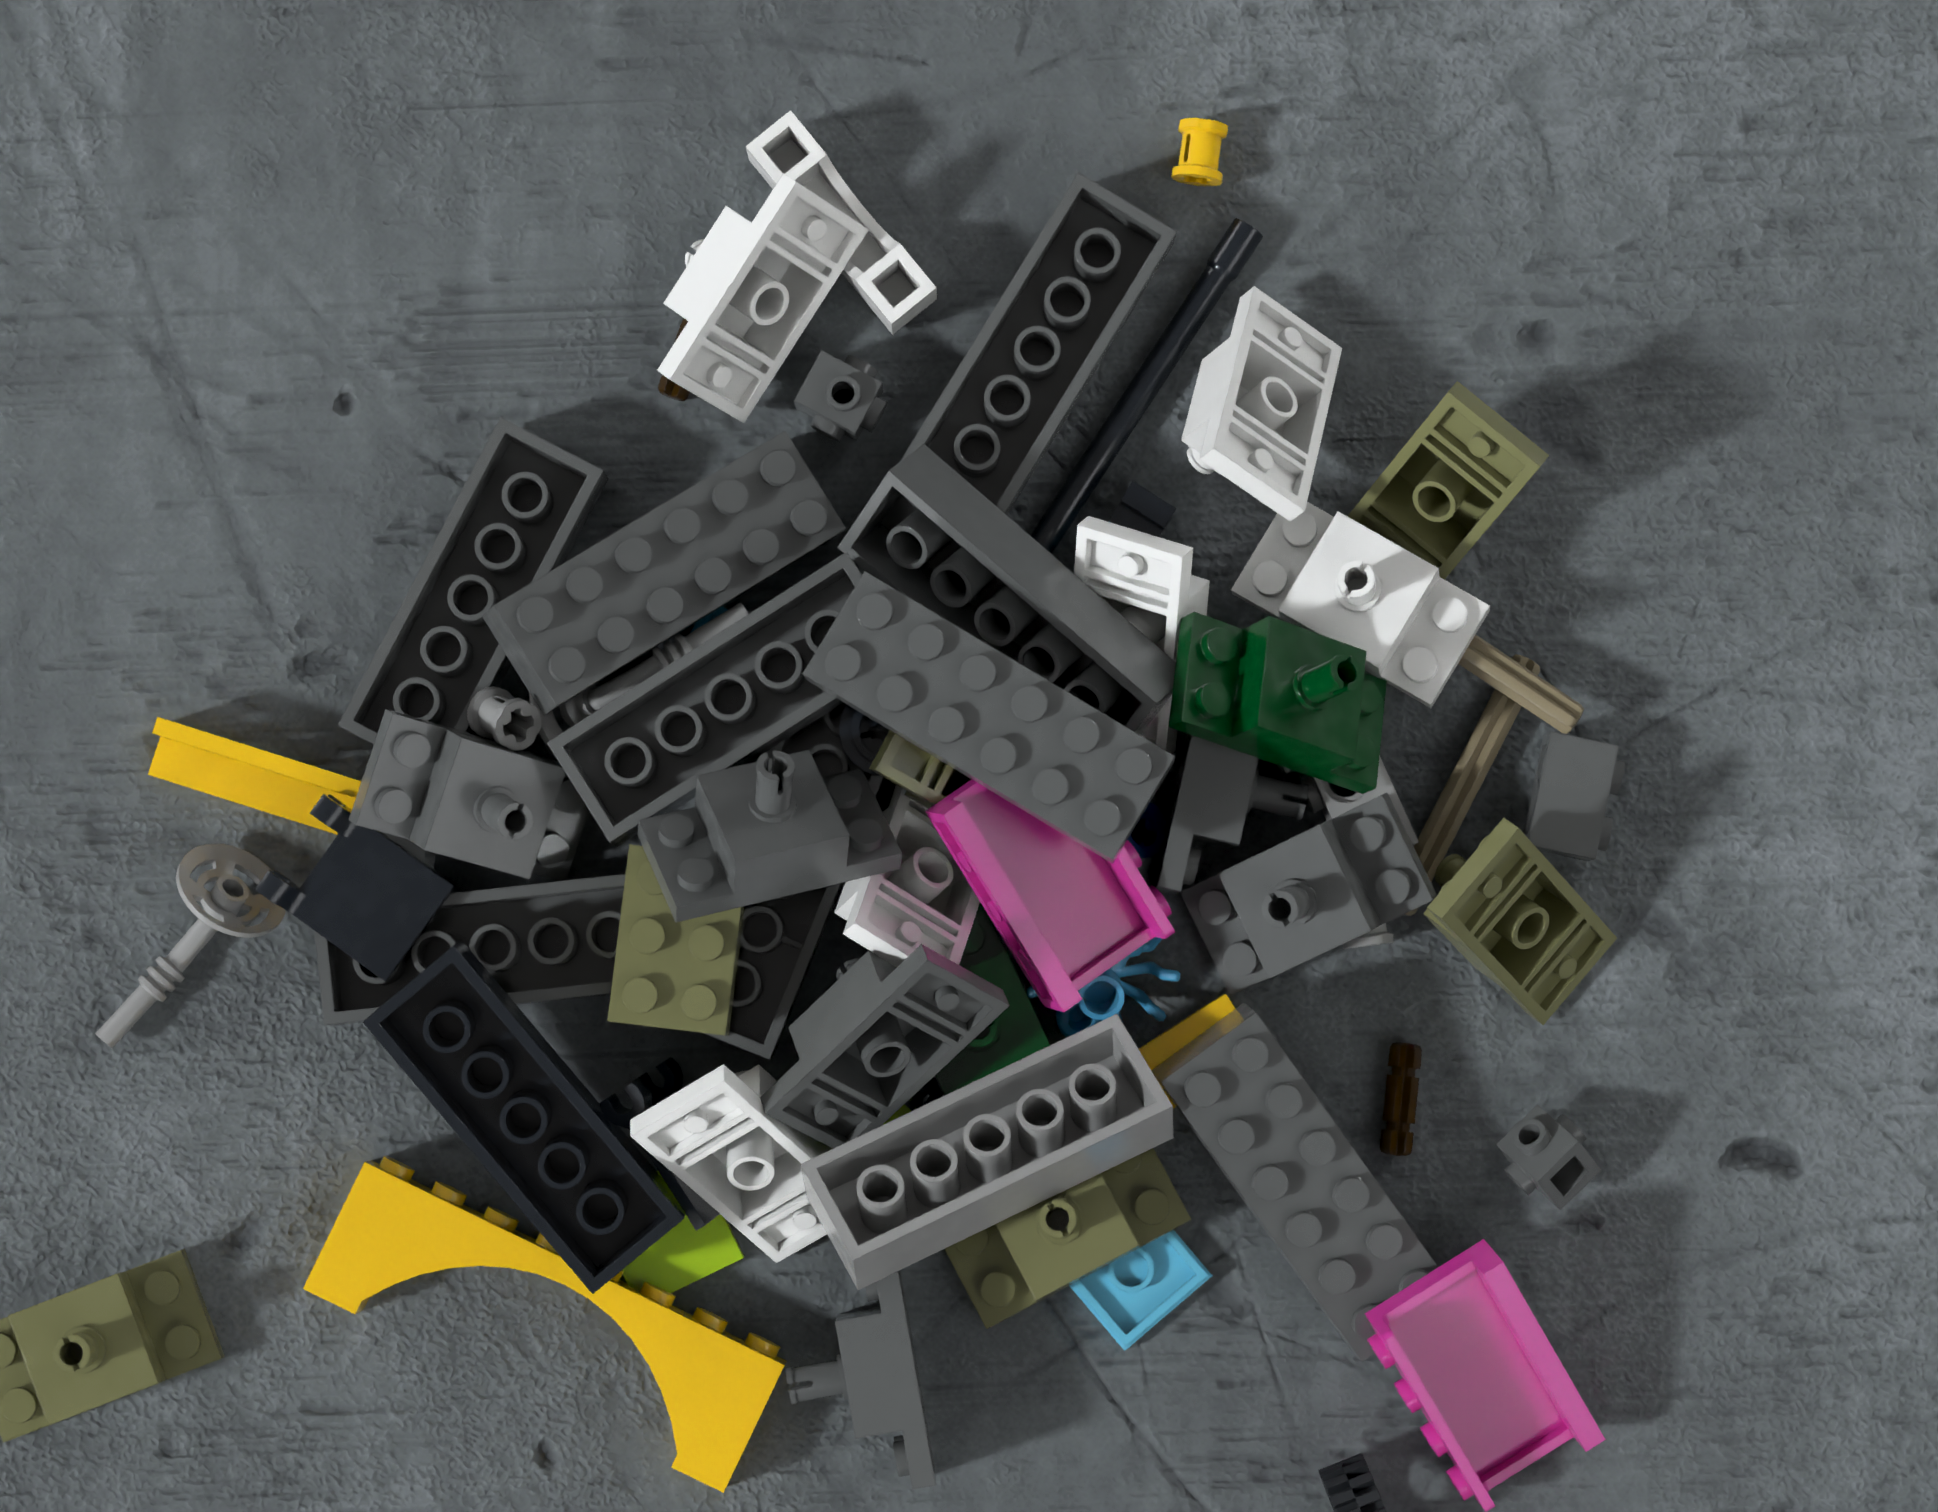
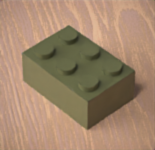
(670, 969)

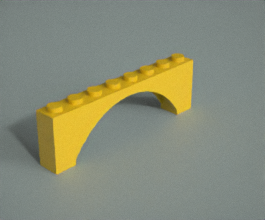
(404, 1230)

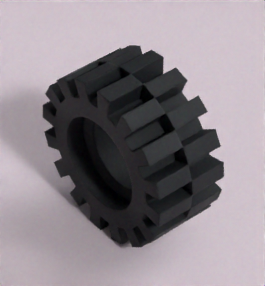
(1351, 1486)

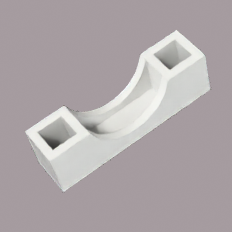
(880, 265)

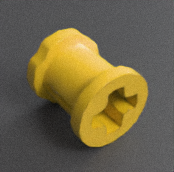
(1200, 152)

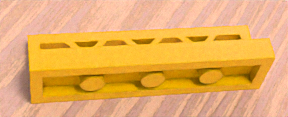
(246, 774)

